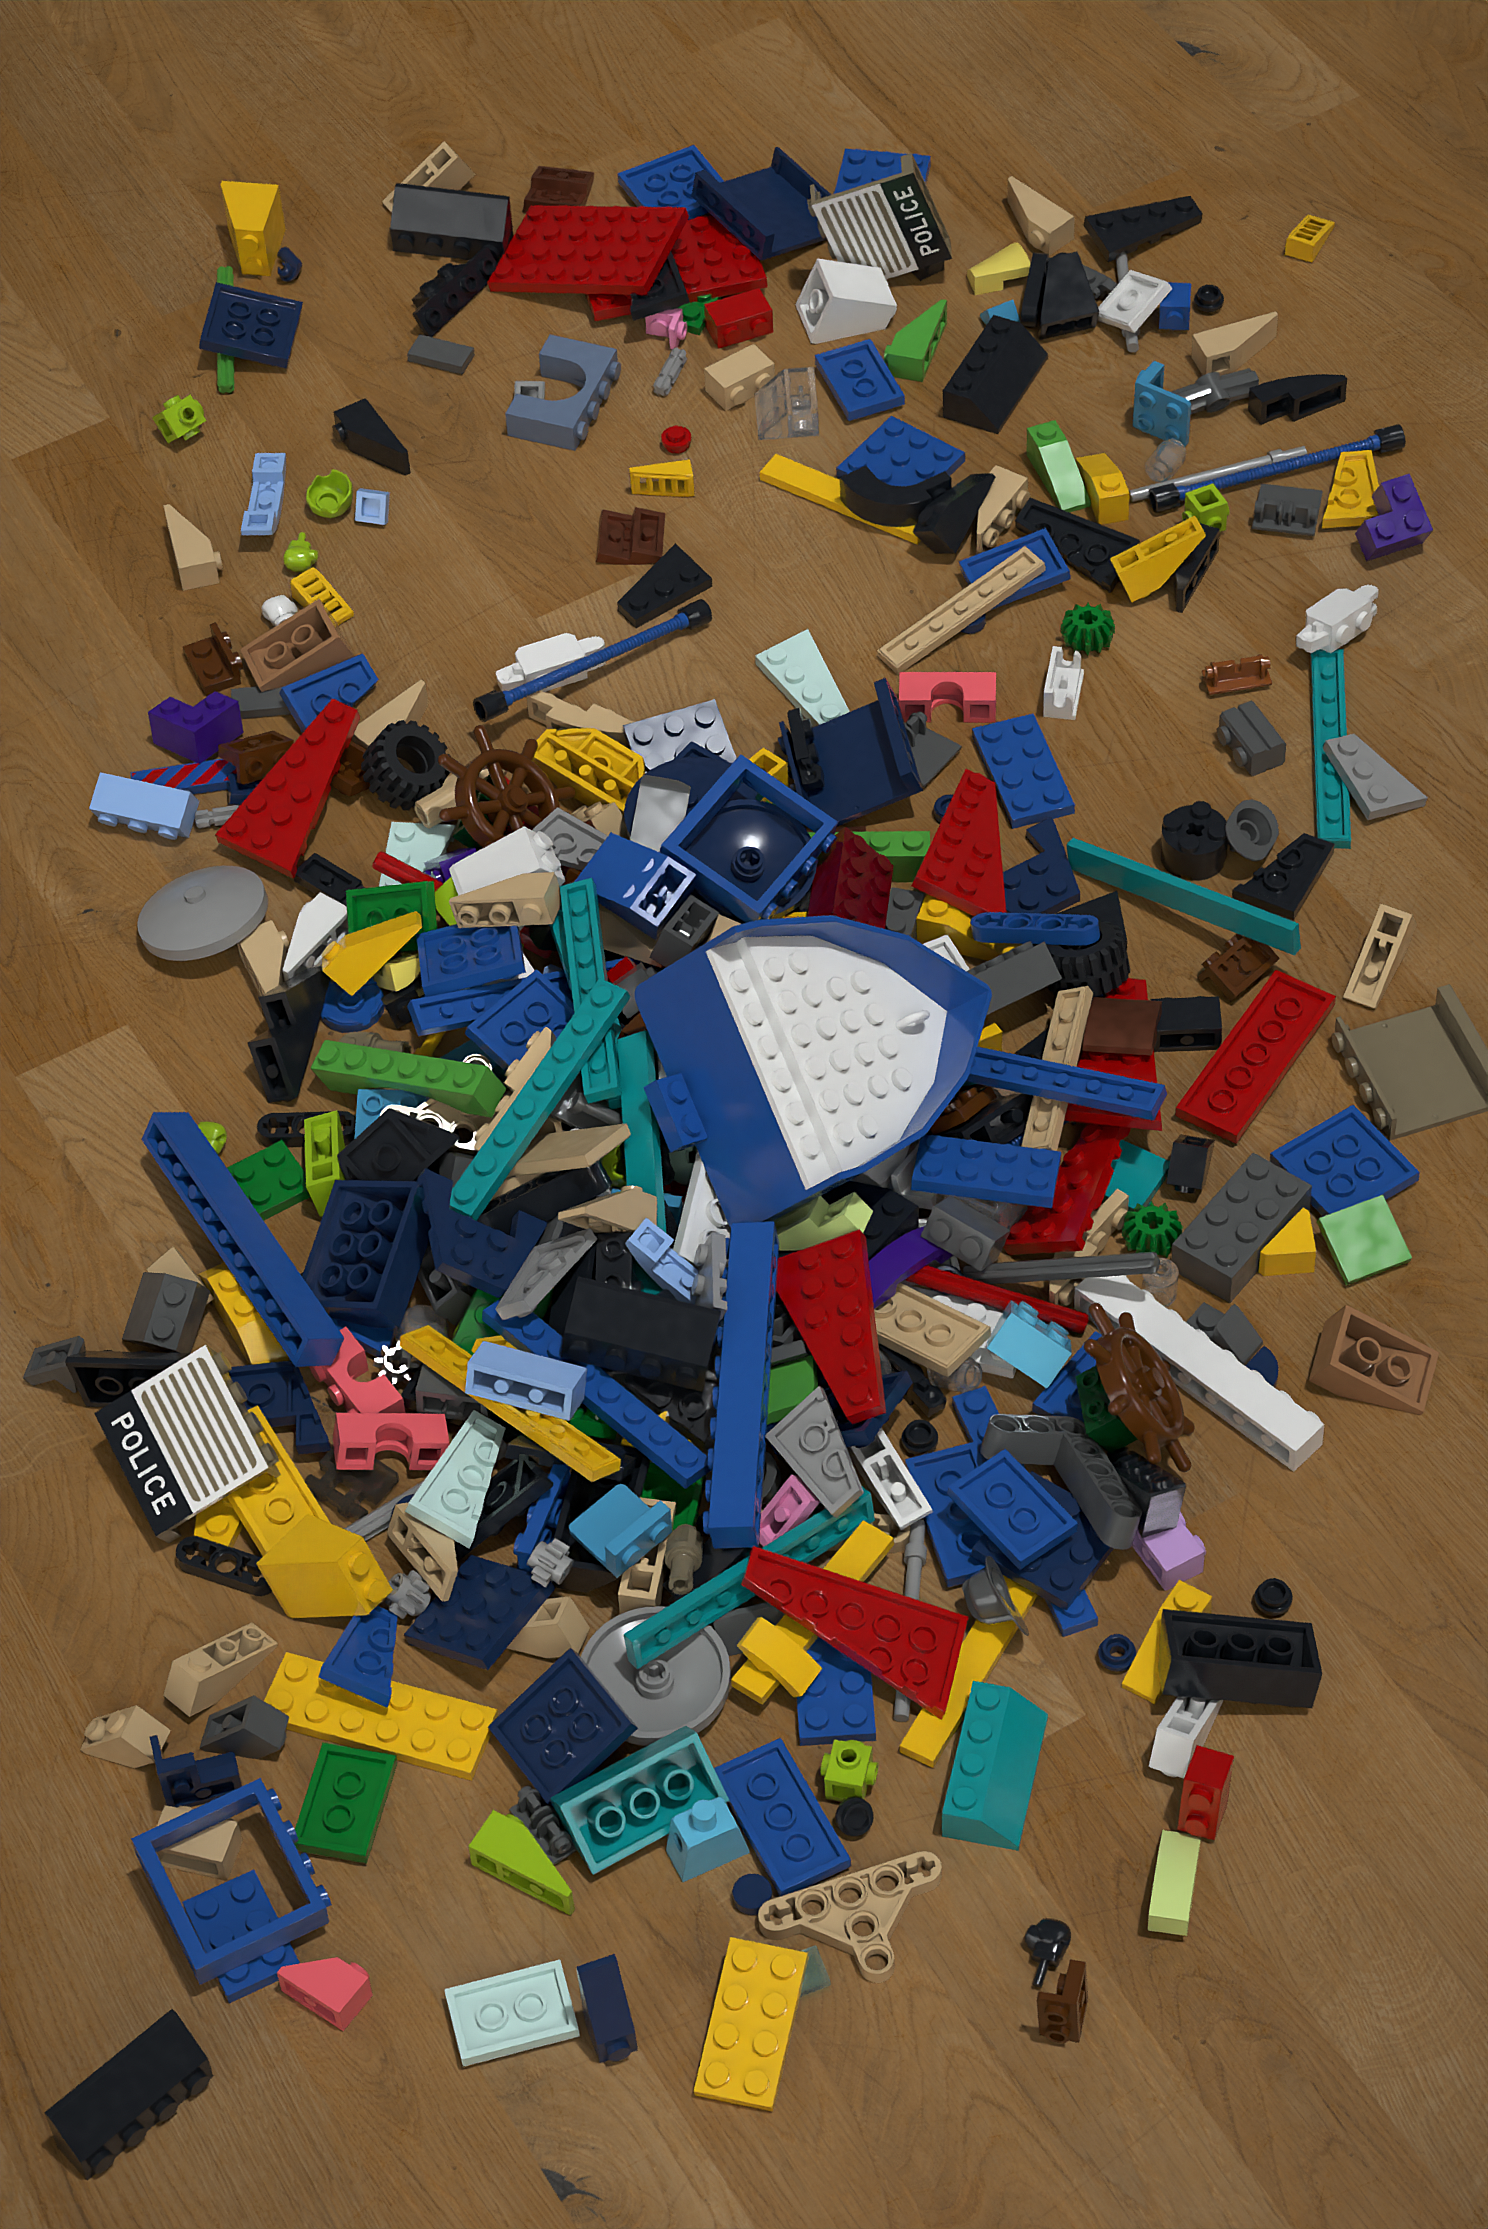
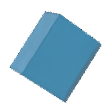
(1005, 310)

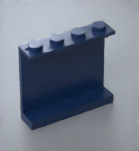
(764, 207)
(862, 759)

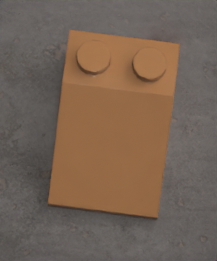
(297, 648)
(1373, 1363)

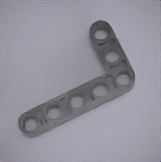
(1079, 1462)

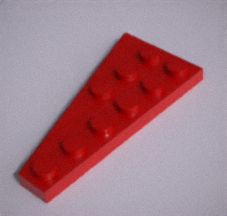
(289, 800)
(965, 853)
(1126, 1065)
(1078, 1192)
(833, 1309)
(885, 1632)

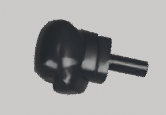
(1048, 1945)

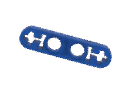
(1035, 927)

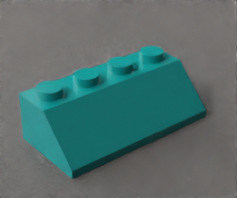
(994, 1767)
(637, 1798)

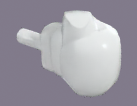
(278, 609)

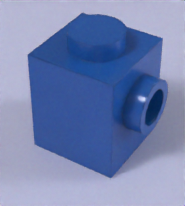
(1176, 307)

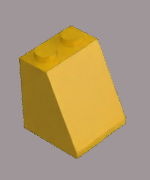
(254, 224)
(323, 1572)

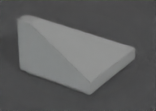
(530, 388)

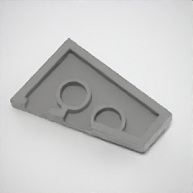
(571, 838)

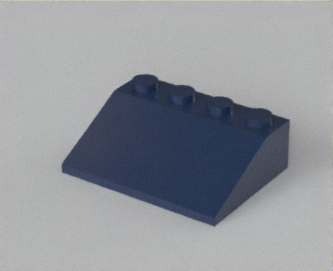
(369, 1251)

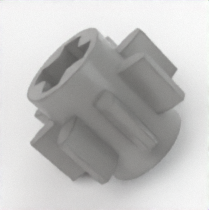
(405, 1364)
(550, 1562)
(408, 1594)

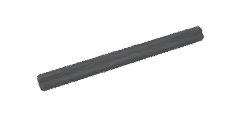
(1066, 1268)

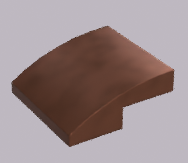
(559, 187)
(630, 538)
(1122, 1026)

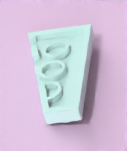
(803, 678)
(416, 844)
(458, 1483)

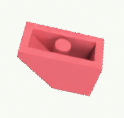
(328, 1988)

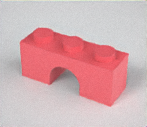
(968, 690)
(357, 1396)
(362, 1435)

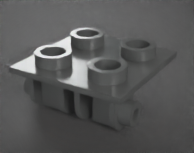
(1287, 509)
(928, 747)
(543, 1824)

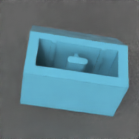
(1030, 1343)

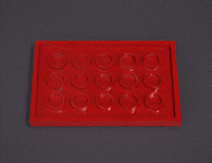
(588, 249)
(708, 263)

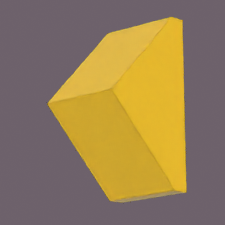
(1291, 1249)

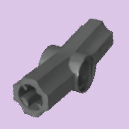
(1215, 392)

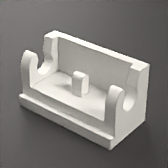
(1063, 686)

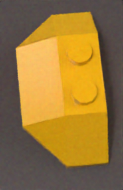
(590, 764)
(242, 1318)

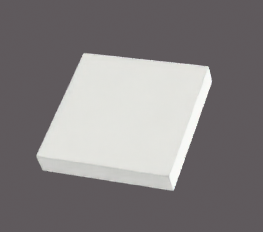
(1133, 301)

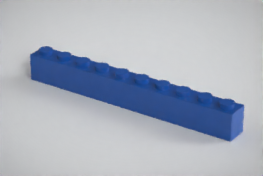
(242, 1239)
(743, 1387)

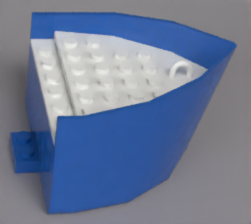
(805, 1054)

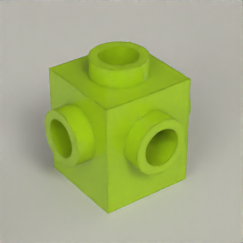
(180, 418)
(1207, 506)
(848, 1770)

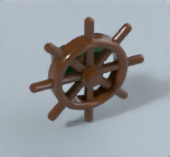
(490, 804)
(1131, 1393)

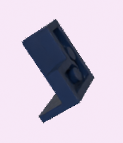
(192, 1781)

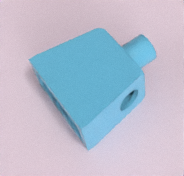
(704, 1838)

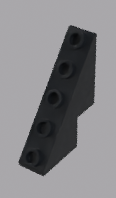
(292, 1020)
(1153, 1489)

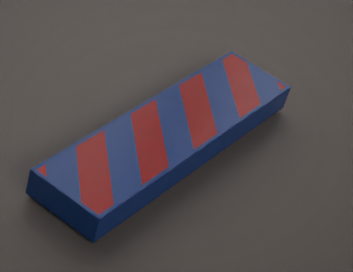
(190, 777)

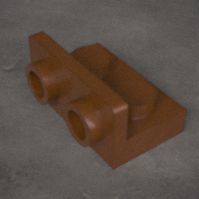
(214, 662)
(255, 754)
(1239, 965)
(963, 1107)
(1063, 2013)

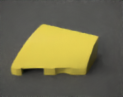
(1004, 265)
(398, 972)

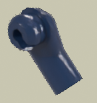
(291, 264)

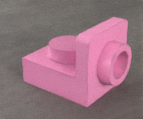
(668, 324)

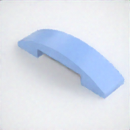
(266, 494)
(653, 1253)

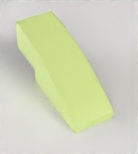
(821, 1222)
(1174, 1883)

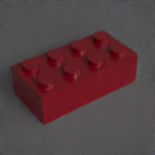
(852, 882)

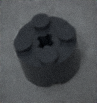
(1194, 841)

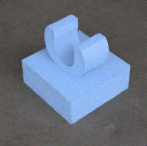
(372, 506)

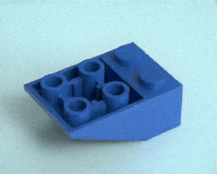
(638, 883)

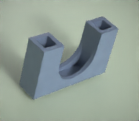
(566, 420)

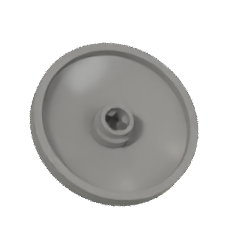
(202, 913)
(670, 1691)

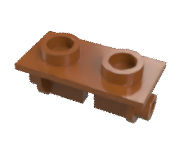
(1229, 677)

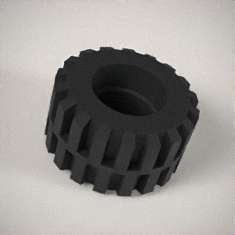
(390, 777)
(1095, 965)

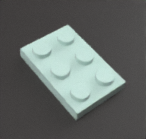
(511, 2013)

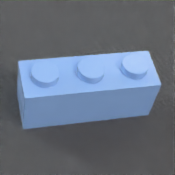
(144, 806)
(526, 1380)

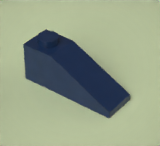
(606, 2009)

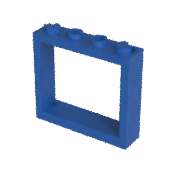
(784, 886)
(254, 1943)

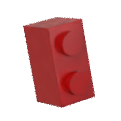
(738, 318)
(1205, 1792)

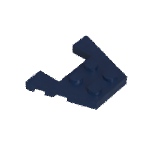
(1044, 881)
(471, 1249)
(283, 1401)

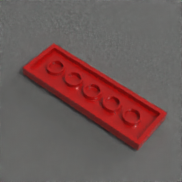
(1255, 1056)

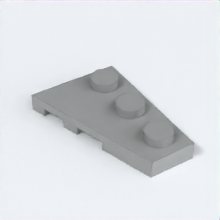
(1371, 779)
(542, 1271)
(708, 1284)
(817, 1452)

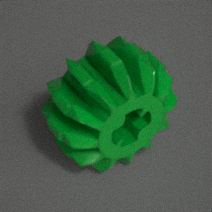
(1087, 628)
(1151, 1229)

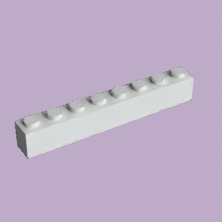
(1209, 1372)

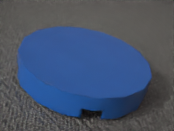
(354, 1012)

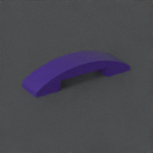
(900, 1261)

